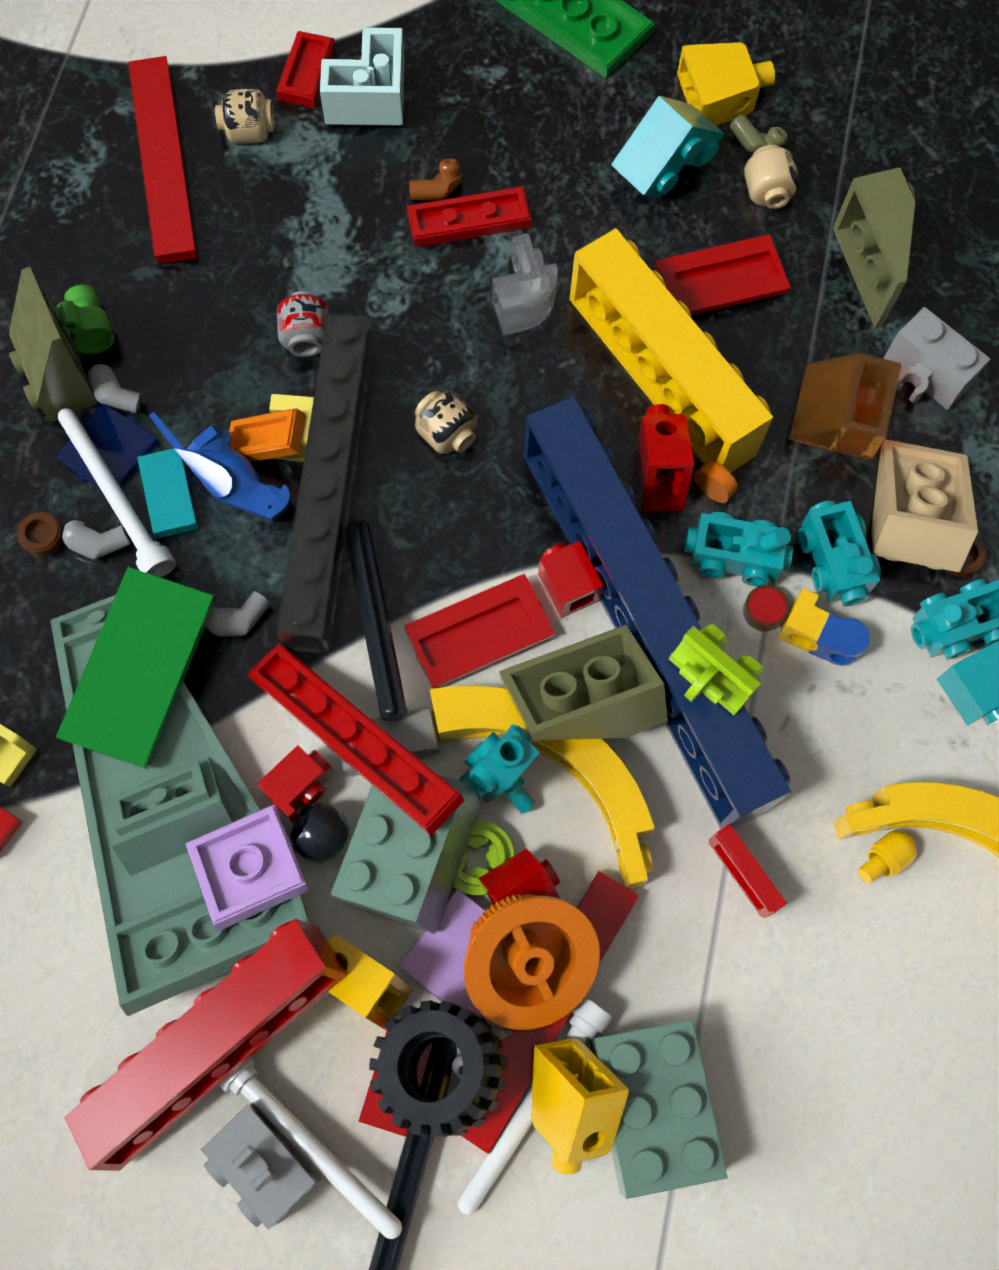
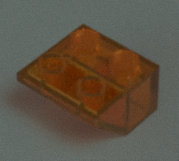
(846, 404)

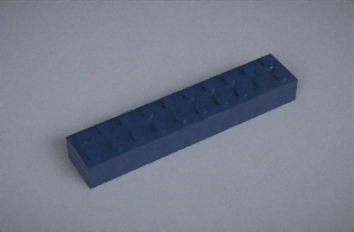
(641, 591)

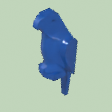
(228, 473)

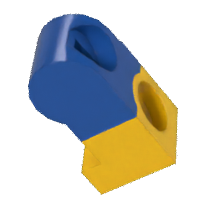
(823, 633)

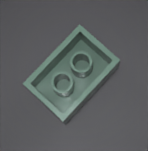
(400, 868)
(668, 1118)

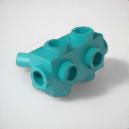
(745, 549)
(845, 568)
(952, 622)
(498, 764)

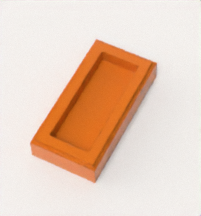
(268, 435)

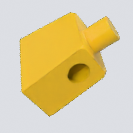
(722, 79)
(369, 985)
(575, 1103)

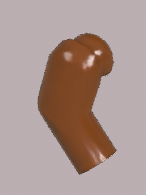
(440, 186)

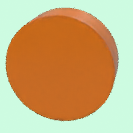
(715, 481)

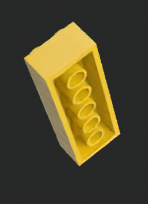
(667, 351)

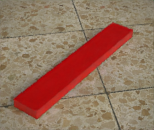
(162, 160)
(357, 739)
(606, 907)

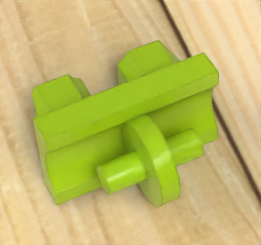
(713, 671)

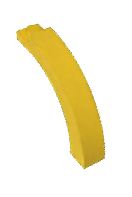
(480, 710)
(926, 806)

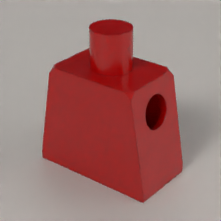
(664, 445)

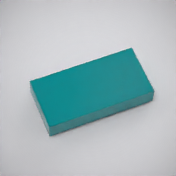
(167, 493)

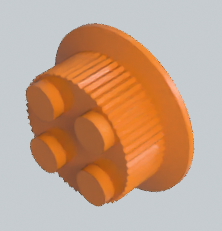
(530, 961)

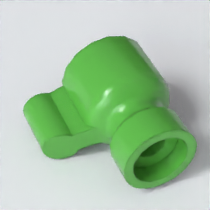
(85, 320)

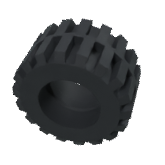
(399, 1061)

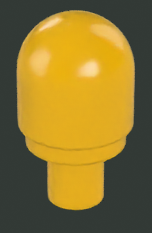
(888, 856)

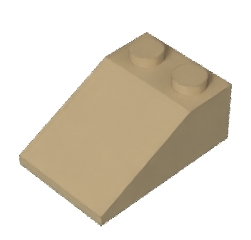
(923, 507)

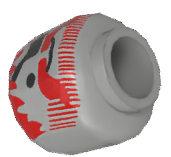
(302, 323)

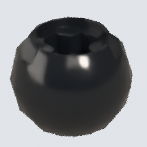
(319, 833)

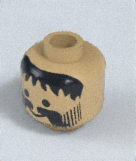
(245, 116)
(772, 176)
(446, 422)

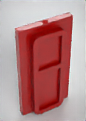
(725, 275)
(479, 631)

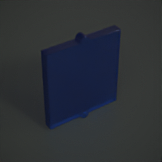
(117, 442)

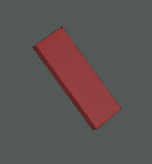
(469, 216)

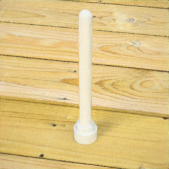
(151, 555)
(585, 1023)
(245, 1082)

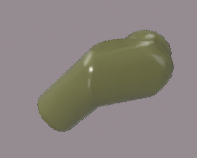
(752, 139)

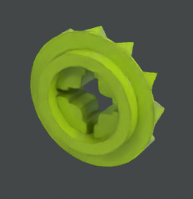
(498, 852)

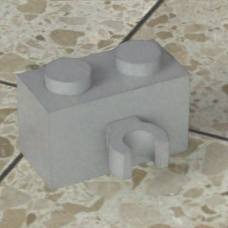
(935, 359)
(259, 1167)

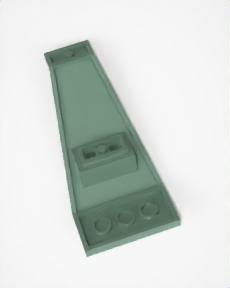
(138, 836)

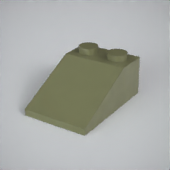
(876, 238)
(46, 353)
(588, 690)

